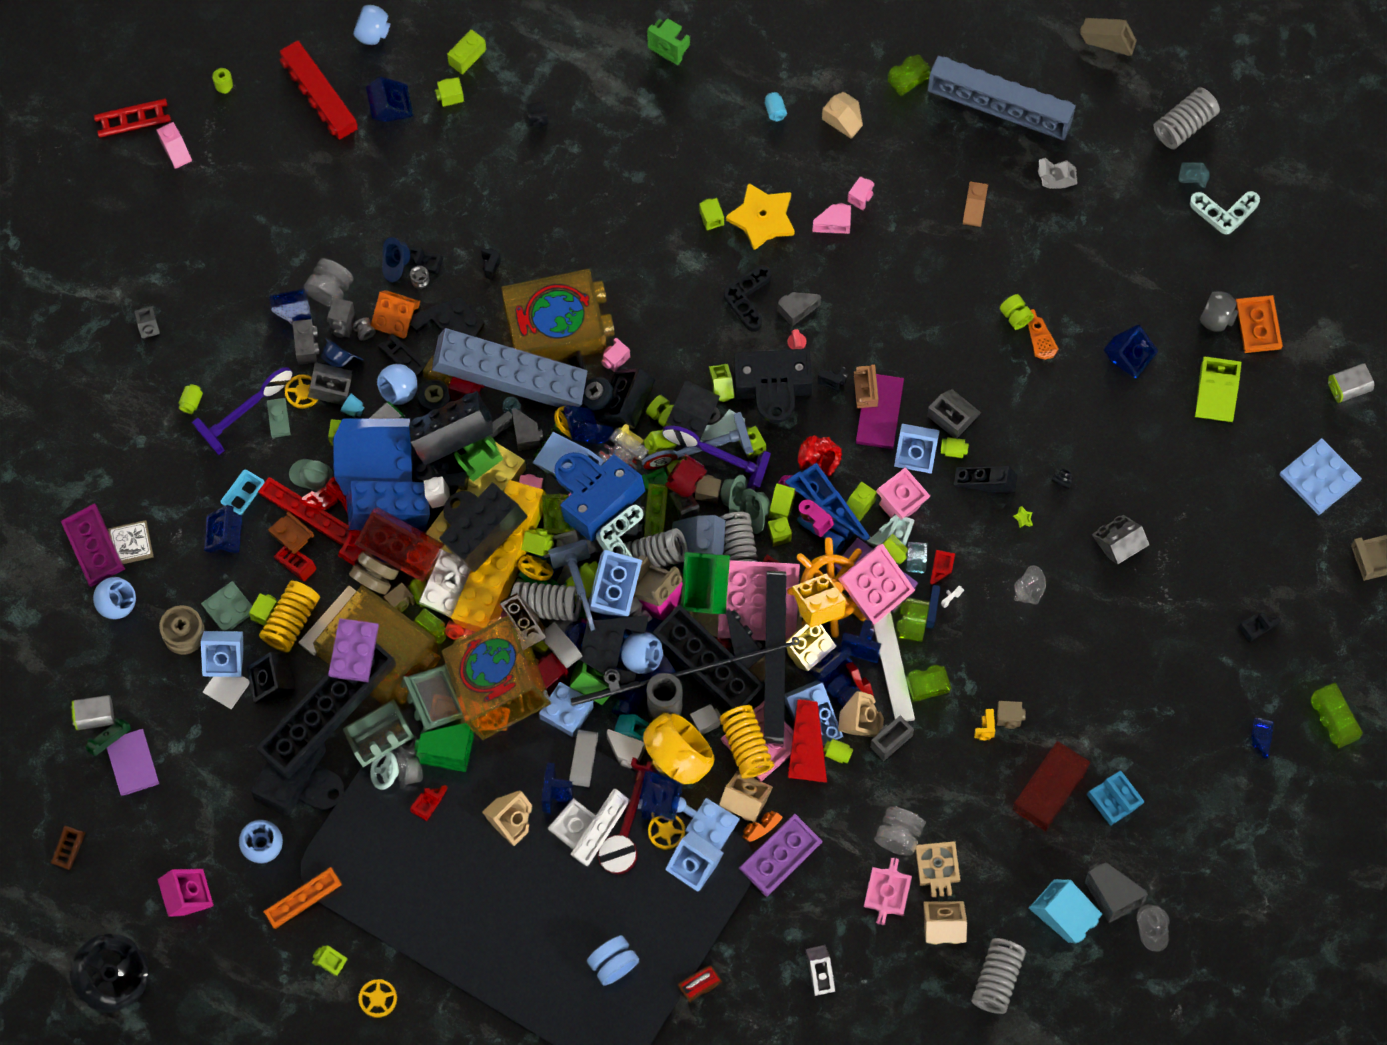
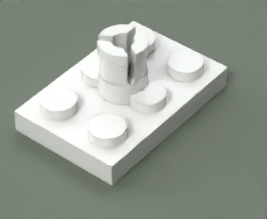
(445, 584)

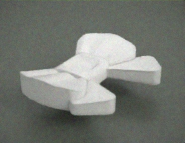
(957, 592)

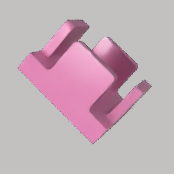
(902, 495)

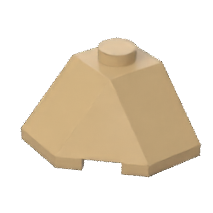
(843, 114)
(860, 716)
(510, 816)

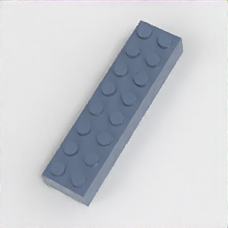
(1001, 97)
(508, 369)

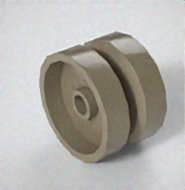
(373, 573)
(182, 629)

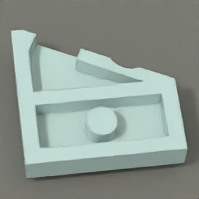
(898, 527)

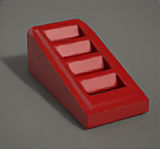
(303, 571)

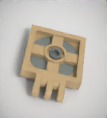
(938, 866)

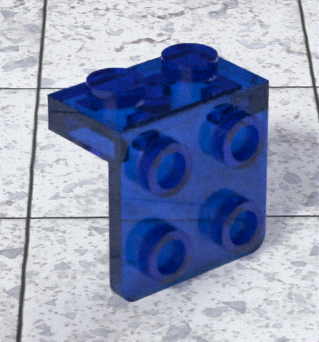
(584, 426)

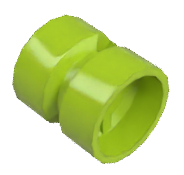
(1018, 314)
(660, 409)

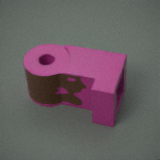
(817, 516)

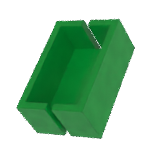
(705, 582)

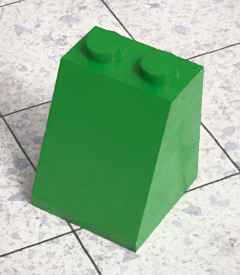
(446, 747)

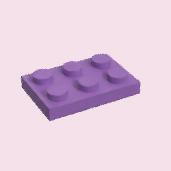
(353, 650)

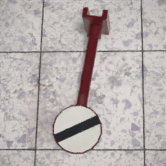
(618, 851)

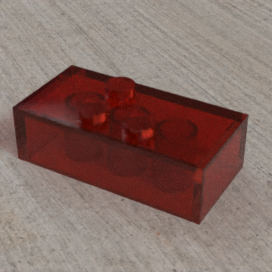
(399, 544)
(1051, 786)

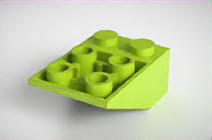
(1218, 389)

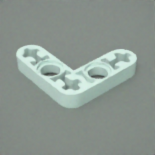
(1227, 217)
(613, 539)

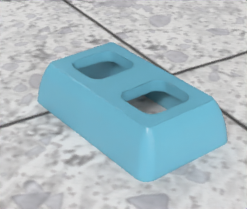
(236, 490)

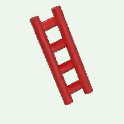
(125, 126)

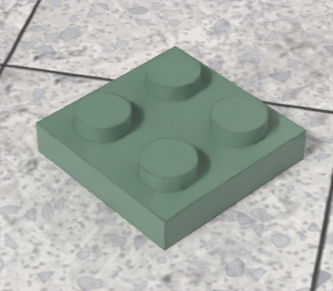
(227, 607)

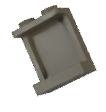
(1371, 556)
(655, 583)

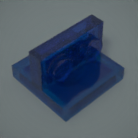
(223, 530)
(863, 646)
(832, 665)
(555, 788)
(659, 797)

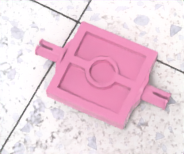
(887, 891)

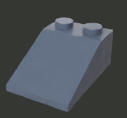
(703, 533)

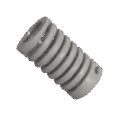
(1186, 118)
(732, 539)
(660, 548)
(550, 600)
(998, 976)

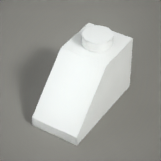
(625, 748)

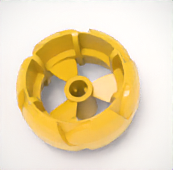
(678, 748)

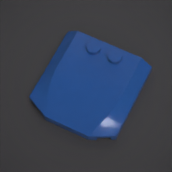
(372, 451)

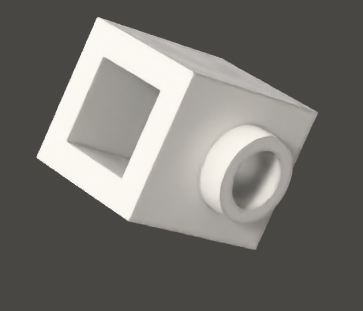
(436, 491)

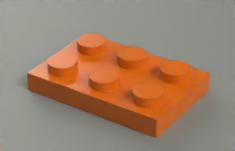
(1258, 324)

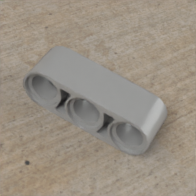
(561, 645)
(583, 758)

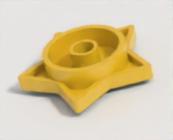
(762, 216)

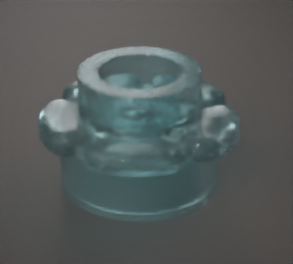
(511, 401)

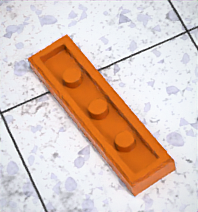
(302, 898)

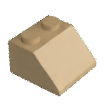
(745, 797)
(945, 922)

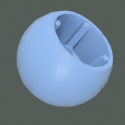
(371, 25)
(397, 384)
(114, 598)
(641, 652)
(258, 854)

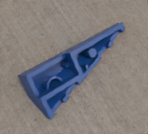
(817, 488)

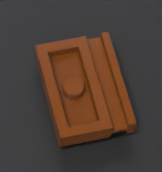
(290, 532)

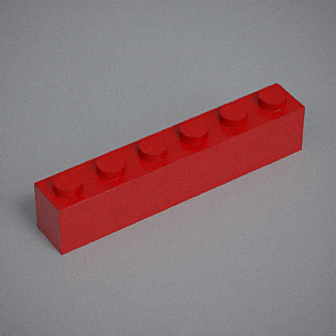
(318, 89)

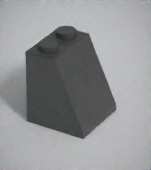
(1114, 891)

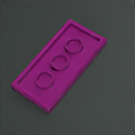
(879, 424)
(92, 545)

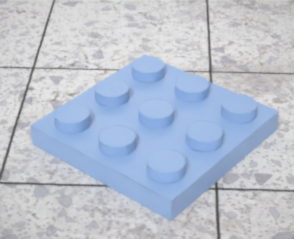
(1320, 476)

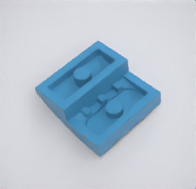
(1115, 798)

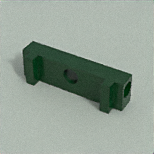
(107, 737)

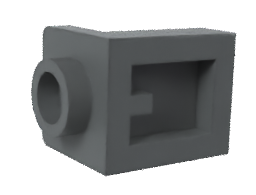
(147, 322)

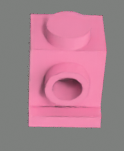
(861, 192)
(615, 355)

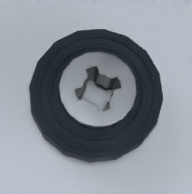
(600, 399)

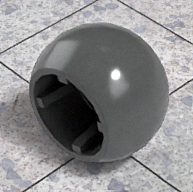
(1219, 311)

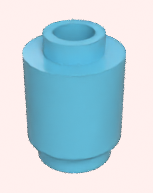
(775, 106)

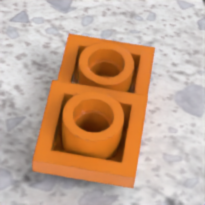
(755, 830)

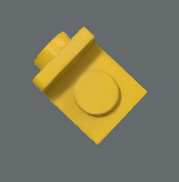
(988, 726)

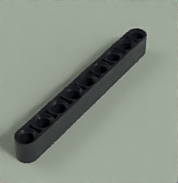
(775, 659)

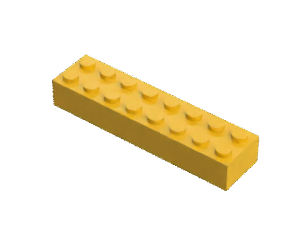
(495, 577)

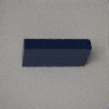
(933, 606)

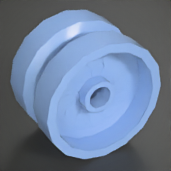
(613, 960)

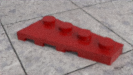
(807, 747)

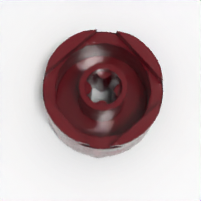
(685, 476)

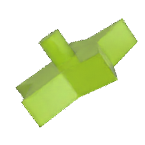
(1023, 517)

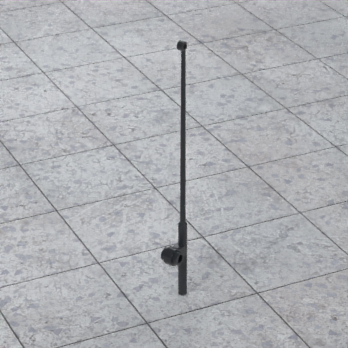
(615, 688)

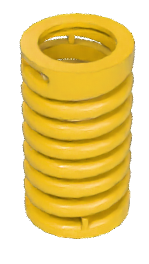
(289, 616)
(746, 742)

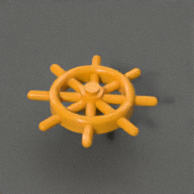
(829, 559)

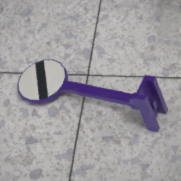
(271, 386)
(689, 439)

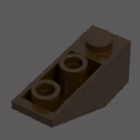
(524, 619)

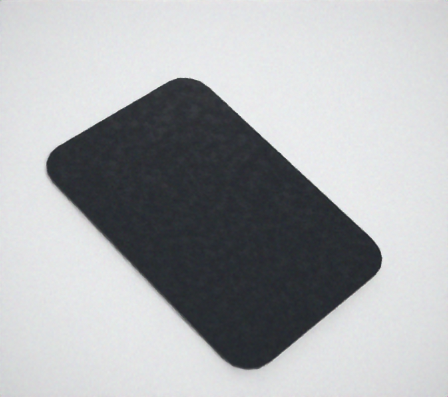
(525, 915)

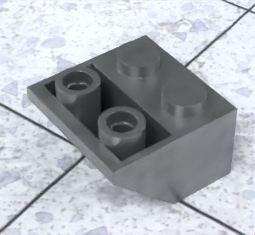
(330, 383)
(952, 413)
(1121, 538)

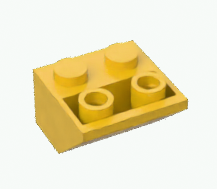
(819, 600)

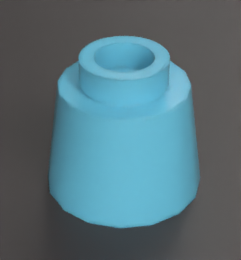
(353, 406)

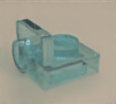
(1194, 173)
(916, 557)

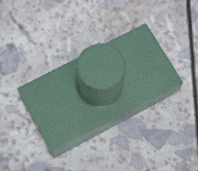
(278, 417)

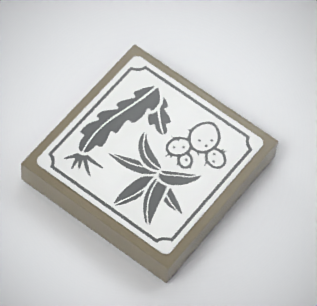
(132, 541)

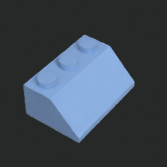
(614, 584)

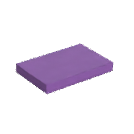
(132, 763)

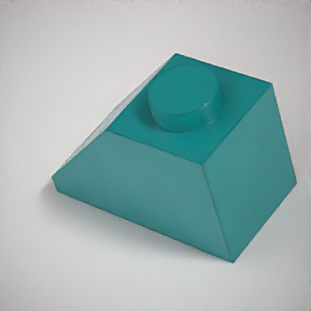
(631, 726)

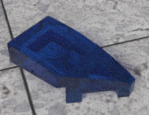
(1262, 735)

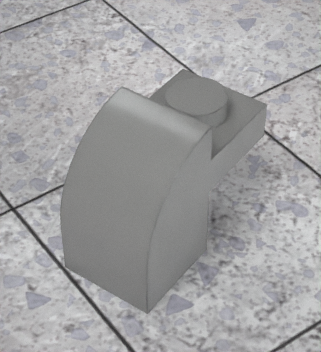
(1057, 175)

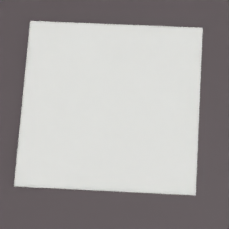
(226, 689)

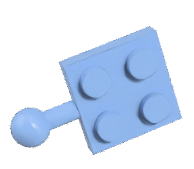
(709, 822)

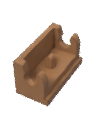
(866, 386)

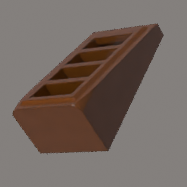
(61, 844)

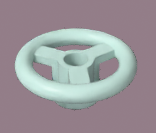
(388, 770)

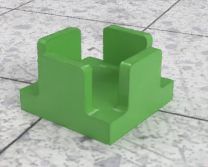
(664, 42)
(479, 457)

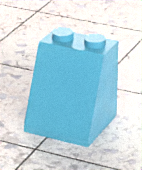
(1066, 910)

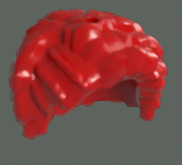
(819, 451)

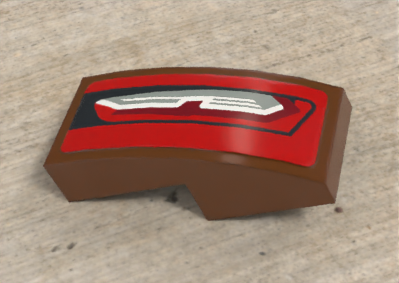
(699, 983)

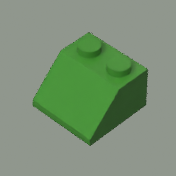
(588, 680)

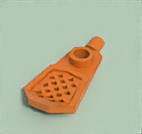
(1038, 336)

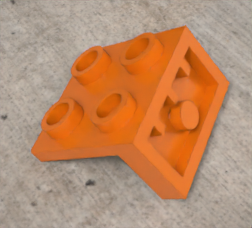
(393, 313)

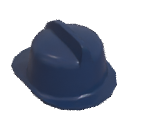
(395, 257)
(335, 355)

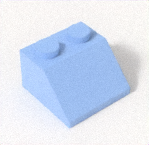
(916, 448)
(222, 653)
(694, 860)

